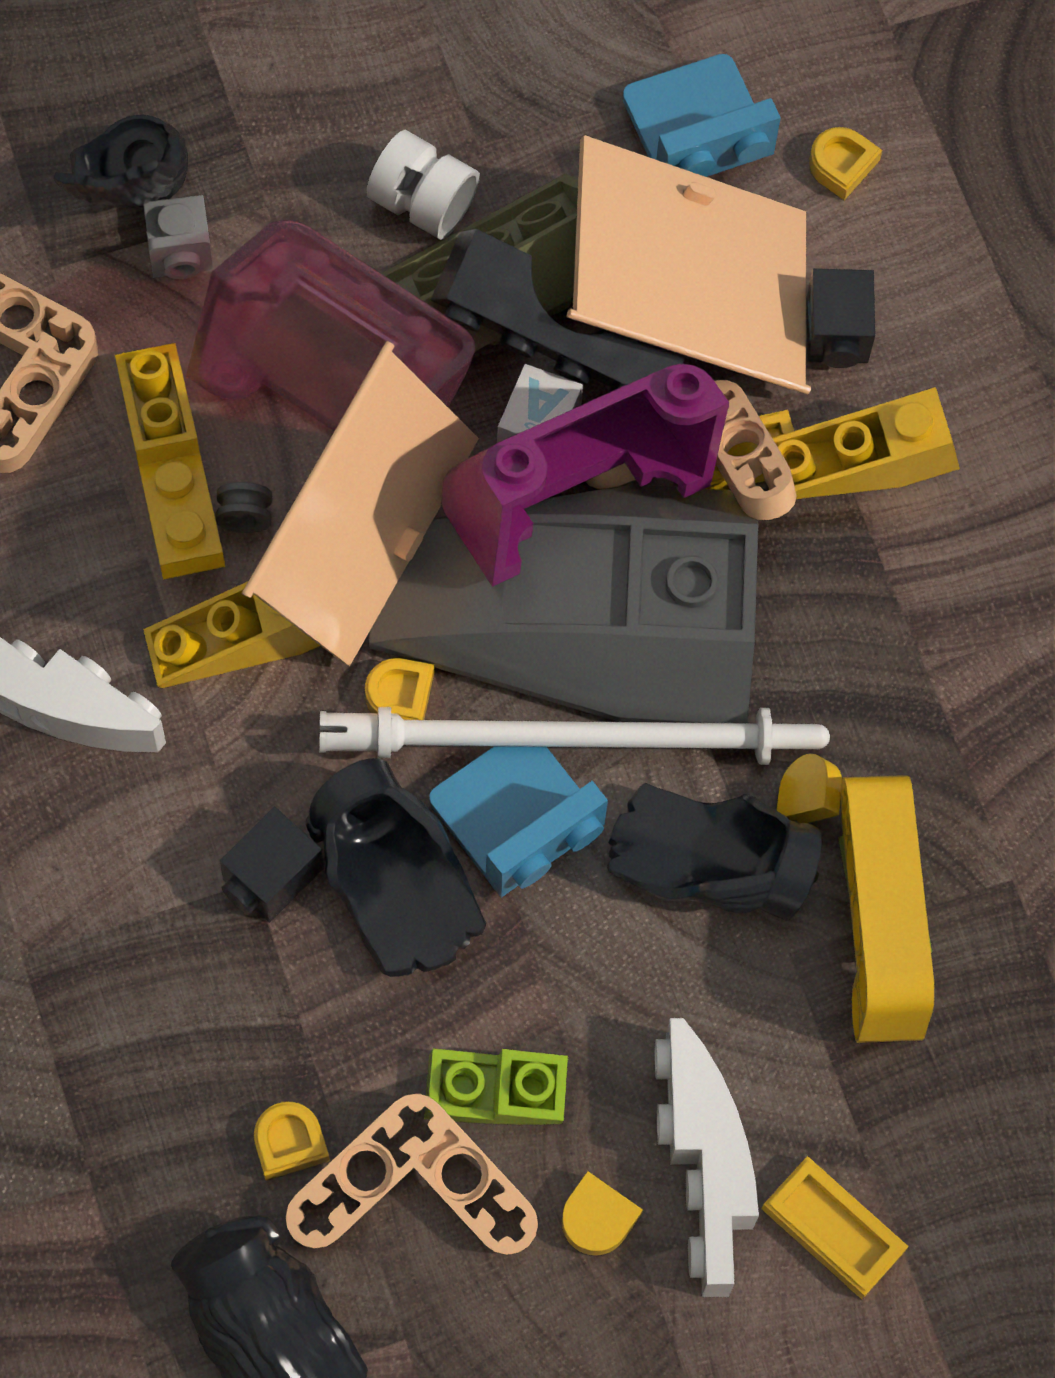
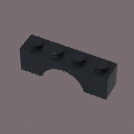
(494, 288)

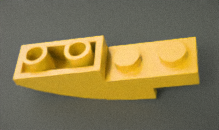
(169, 461)

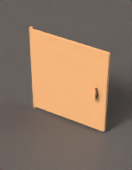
(690, 265)
(362, 509)

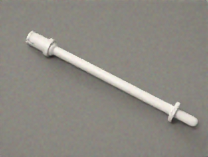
(389, 732)

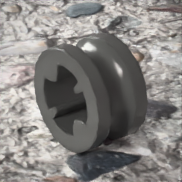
(243, 507)

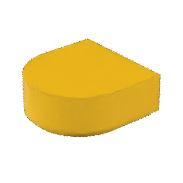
(842, 159)
(400, 685)
(810, 790)
(288, 1140)
(597, 1217)

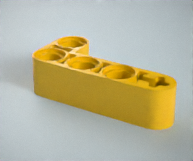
(887, 910)

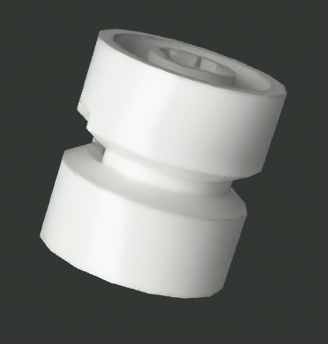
(416, 181)

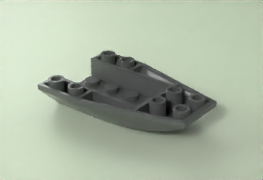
(618, 608)

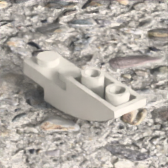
(75, 701)
(706, 1131)

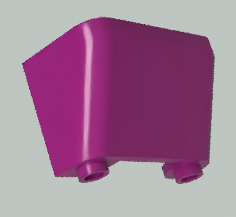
(656, 426)

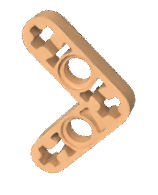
(39, 362)
(740, 426)
(428, 1160)

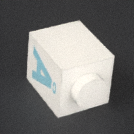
(536, 399)

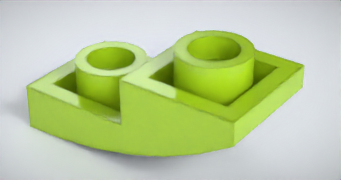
(498, 1088)

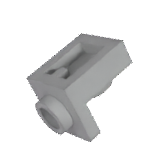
(178, 237)

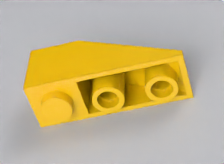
(871, 448)
(220, 638)

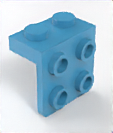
(702, 117)
(518, 813)

